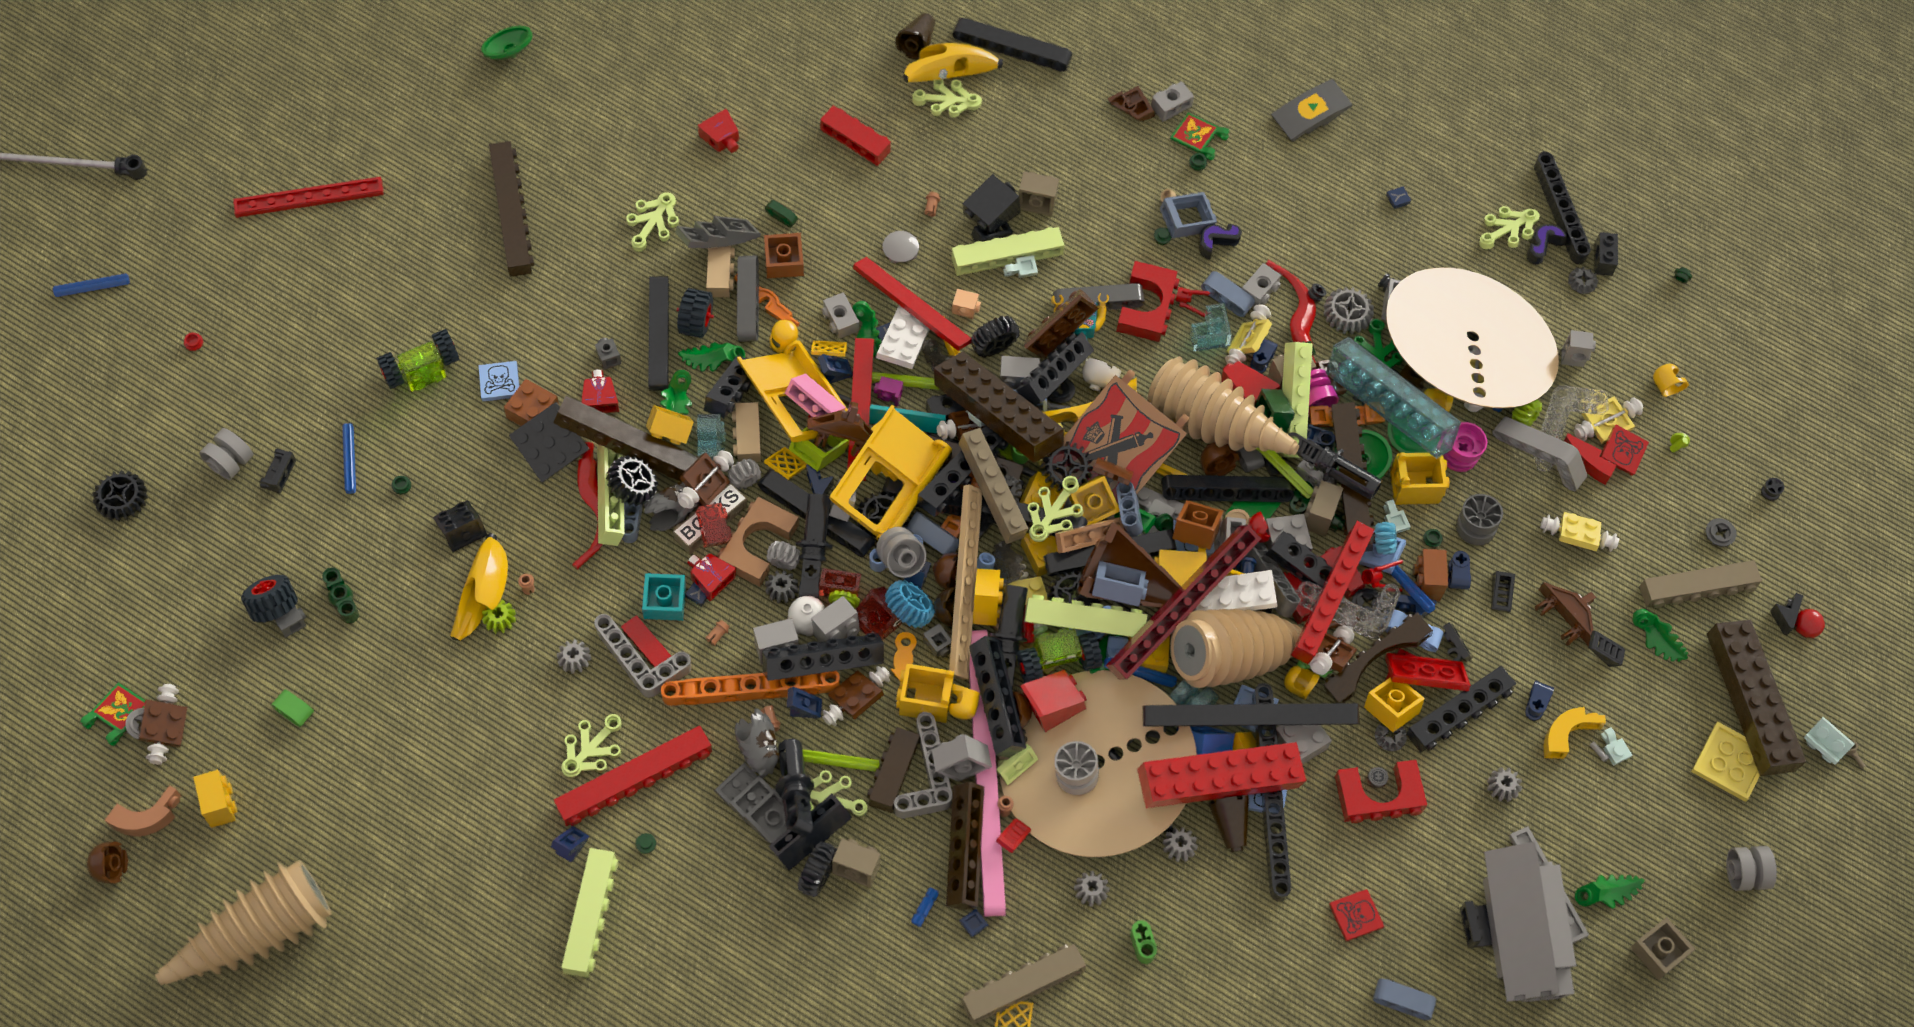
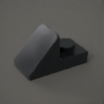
(1786, 615)

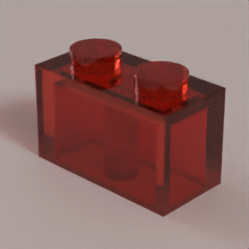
(713, 525)
(839, 580)

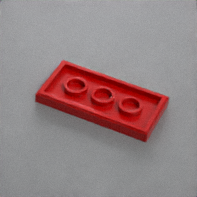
(1427, 671)

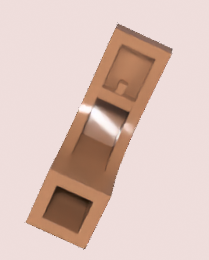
(147, 821)

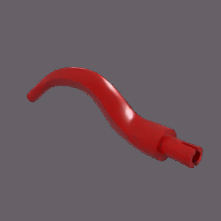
(1306, 311)
(588, 491)

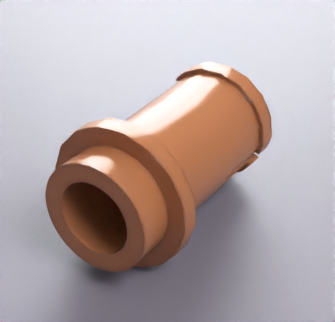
(932, 202)
(526, 583)
(718, 631)
(769, 711)
(1005, 805)

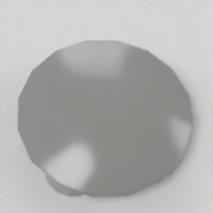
(900, 246)

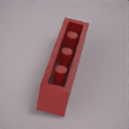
(855, 135)

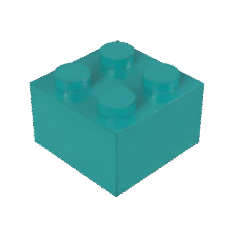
(664, 597)

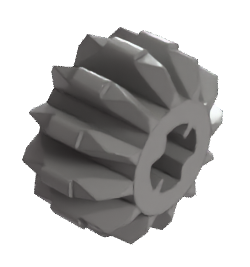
(744, 474)
(783, 555)
(566, 656)
(1501, 790)
(1172, 846)
(1096, 895)

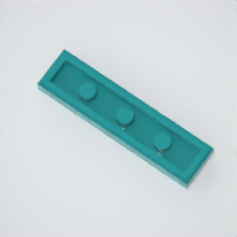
(924, 421)

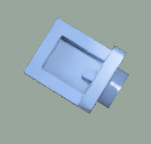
(1115, 644)

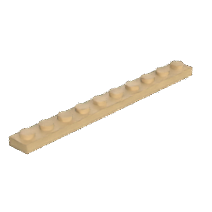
(965, 582)

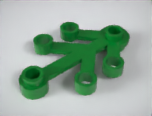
(1376, 328)

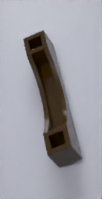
(1409, 634)

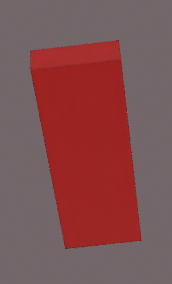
(645, 641)

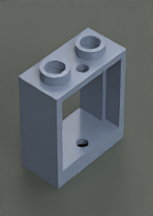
(1172, 204)
(1120, 583)

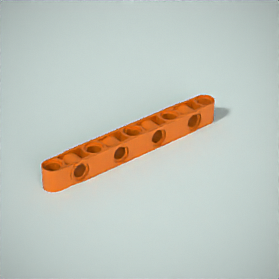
(734, 688)

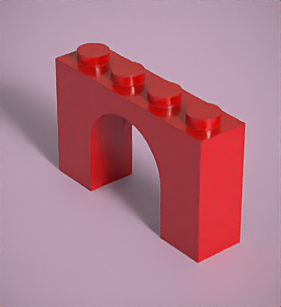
(1150, 324)
(1301, 613)
(1358, 806)

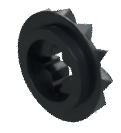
(1068, 392)
(1365, 594)

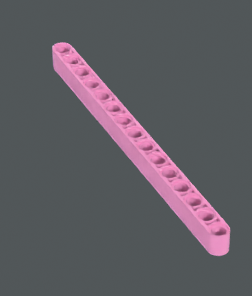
(990, 850)

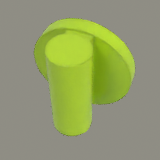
(1679, 441)

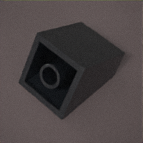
(992, 205)

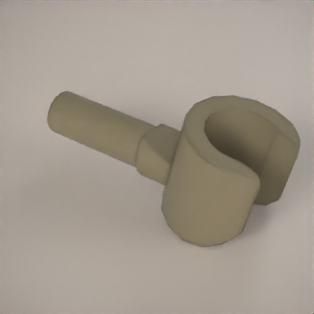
(1853, 752)

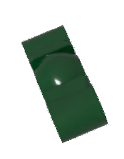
(338, 587)

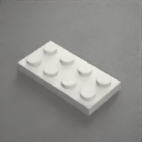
(903, 339)
(1242, 592)

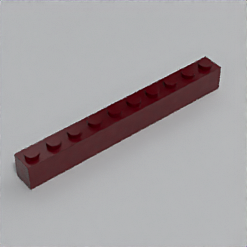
(1183, 602)

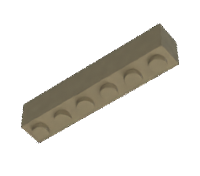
(993, 486)
(1700, 584)
(1023, 983)

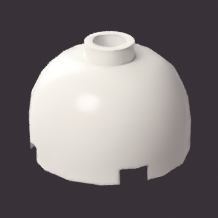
(1098, 373)
(802, 611)

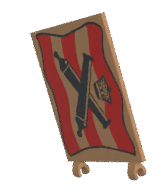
(1125, 432)

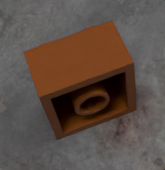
(783, 255)
(528, 402)
(1198, 525)
(1432, 573)

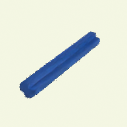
(90, 285)
(349, 458)
(1415, 592)
(1151, 675)

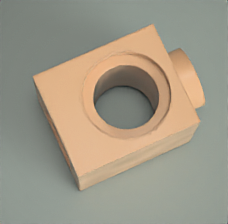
(966, 303)

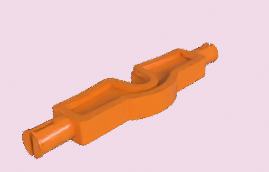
(774, 307)

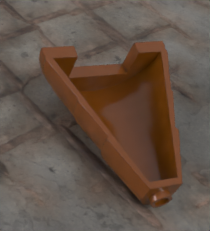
(1122, 550)

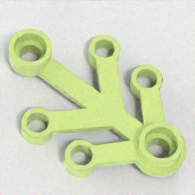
(967, 101)
(1528, 217)
(653, 218)
(1053, 512)
(590, 749)
(820, 796)

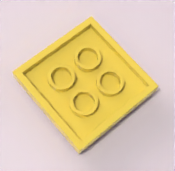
(1727, 762)

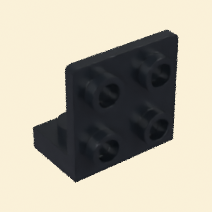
(460, 525)
(1476, 925)

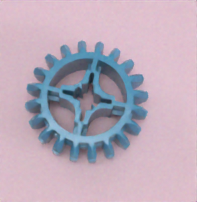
(909, 603)

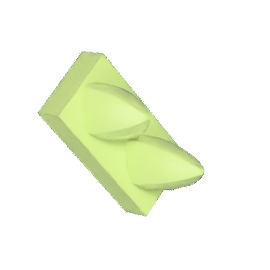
(1016, 765)

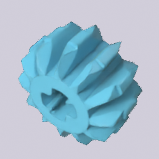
(1385, 538)

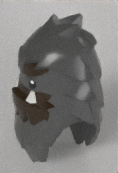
(667, 508)
(758, 743)

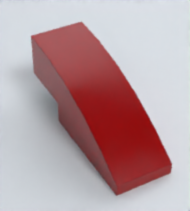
(1595, 466)

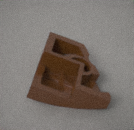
(1133, 103)
(1112, 471)

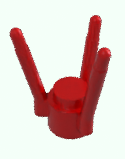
(1185, 295)
(1374, 575)

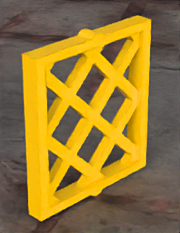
(825, 344)
(784, 450)
(1013, 1019)

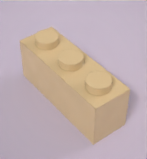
(720, 271)
(746, 431)

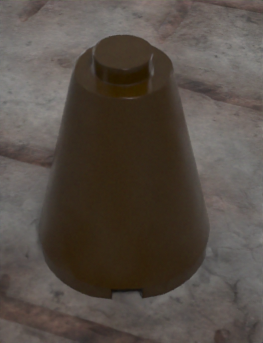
(916, 36)
(1232, 820)

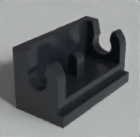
(278, 471)

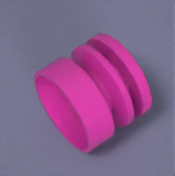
(1320, 390)
(1467, 448)

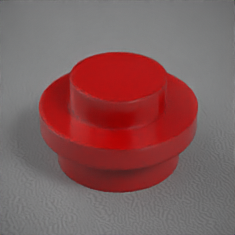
(193, 341)

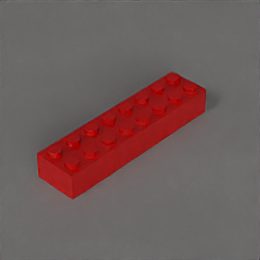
(1221, 775)

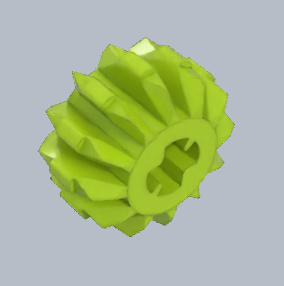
(1527, 413)
(502, 622)

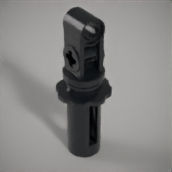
(1327, 462)
(814, 543)
(1011, 625)
(795, 787)

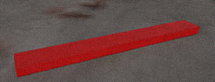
(308, 197)
(912, 303)
(862, 384)

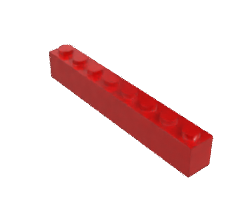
(1332, 592)
(632, 776)

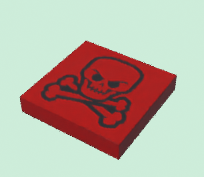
(1624, 449)
(1356, 915)

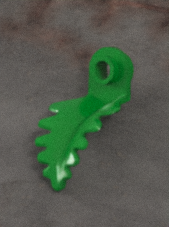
(869, 323)
(711, 356)
(676, 393)
(1659, 636)
(1609, 890)

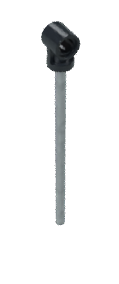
(129, 166)

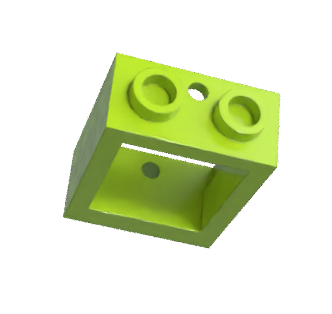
(814, 456)

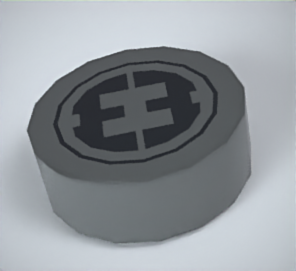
(1377, 777)

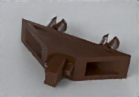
(843, 425)
(1572, 608)

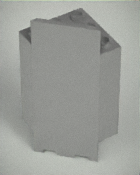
(1528, 924)

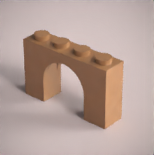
(760, 516)

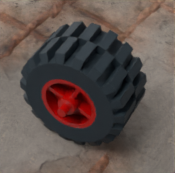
(695, 313)
(269, 598)

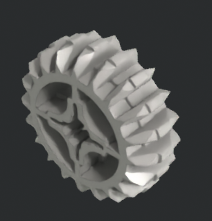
(1360, 310)

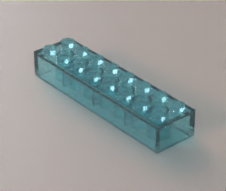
(1393, 397)

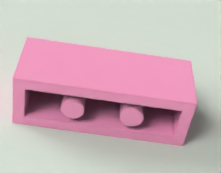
(812, 396)

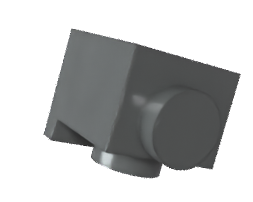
(607, 353)
(291, 621)
(937, 635)

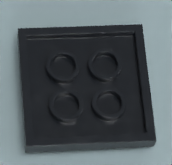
(548, 445)

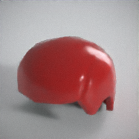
(1259, 526)
(1809, 623)

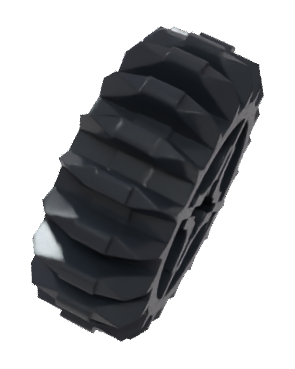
(995, 336)
(1074, 467)
(631, 480)
(111, 504)
(881, 504)
(1056, 589)
(817, 869)

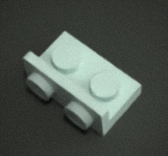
(1828, 741)

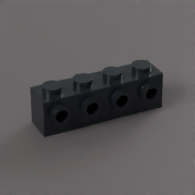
(826, 819)

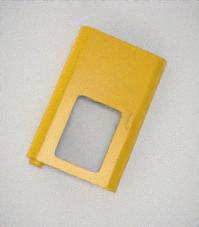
(772, 376)
(905, 454)

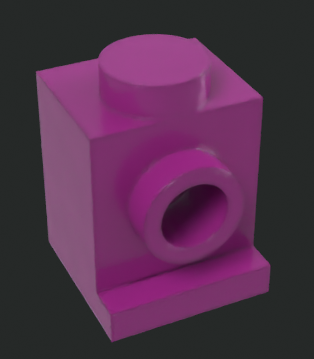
(889, 390)

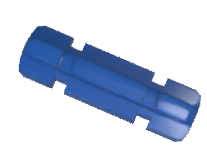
(924, 907)

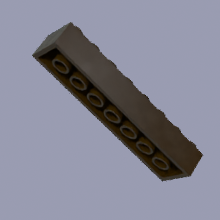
(999, 407)
(1756, 698)

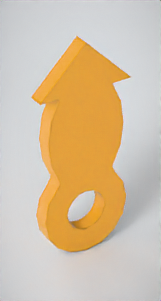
(903, 654)

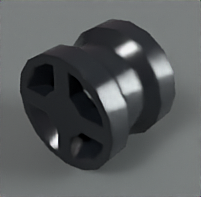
(1775, 485)

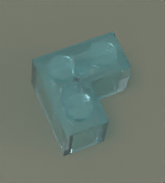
(1213, 332)
(710, 434)

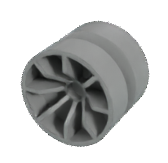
(226, 453)
(901, 552)
(1076, 768)
(1751, 868)

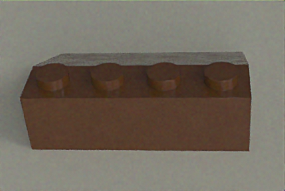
(1060, 324)

